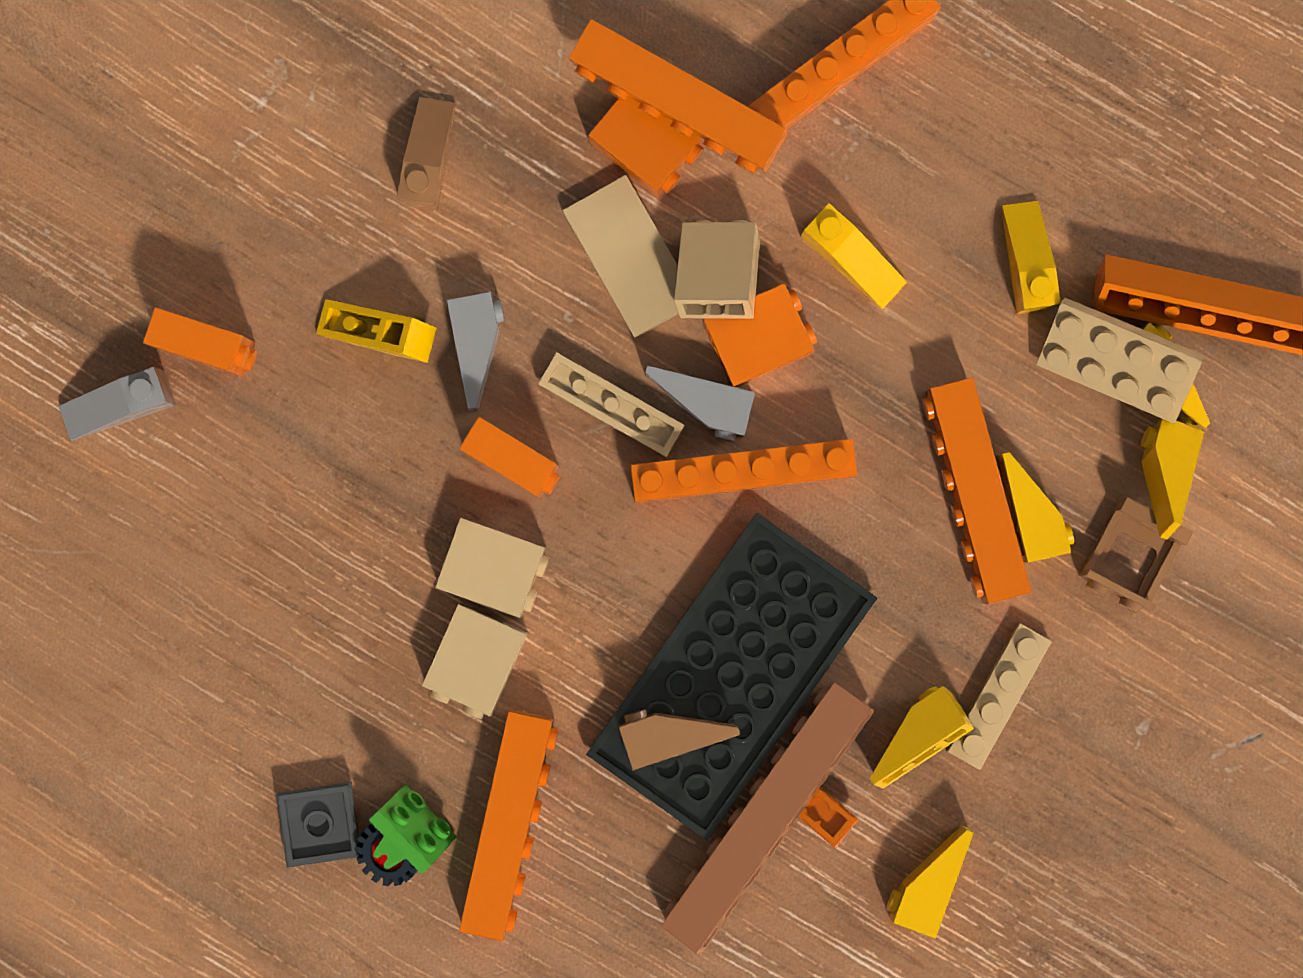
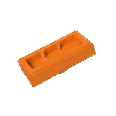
(828, 817)

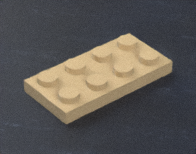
(1120, 360)

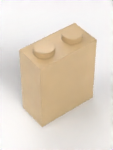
(717, 270)
(492, 568)
(474, 661)

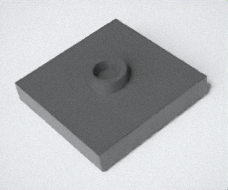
(318, 824)

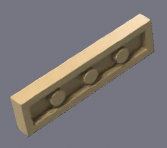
(611, 405)
(1000, 694)

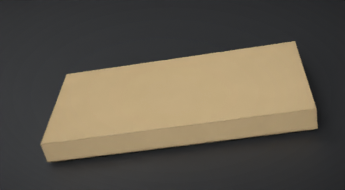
(627, 254)

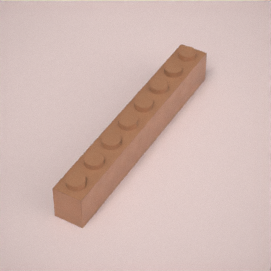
(766, 818)

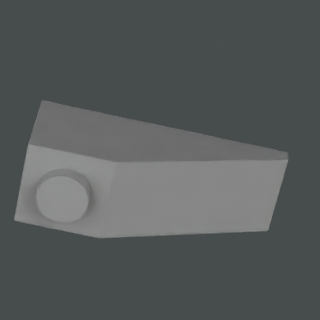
(475, 334)
(117, 403)
(711, 403)

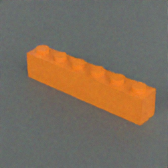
(844, 60)
(677, 96)
(1199, 304)
(744, 470)
(977, 491)
(507, 824)

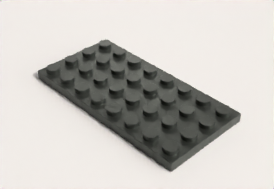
(738, 658)

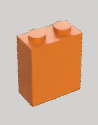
(644, 145)
(200, 342)
(764, 343)
(511, 458)

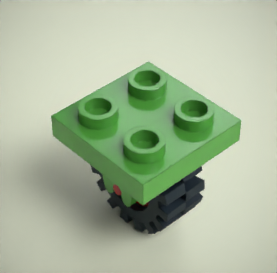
(402, 839)

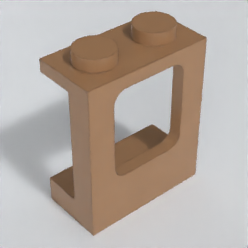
(1140, 524)

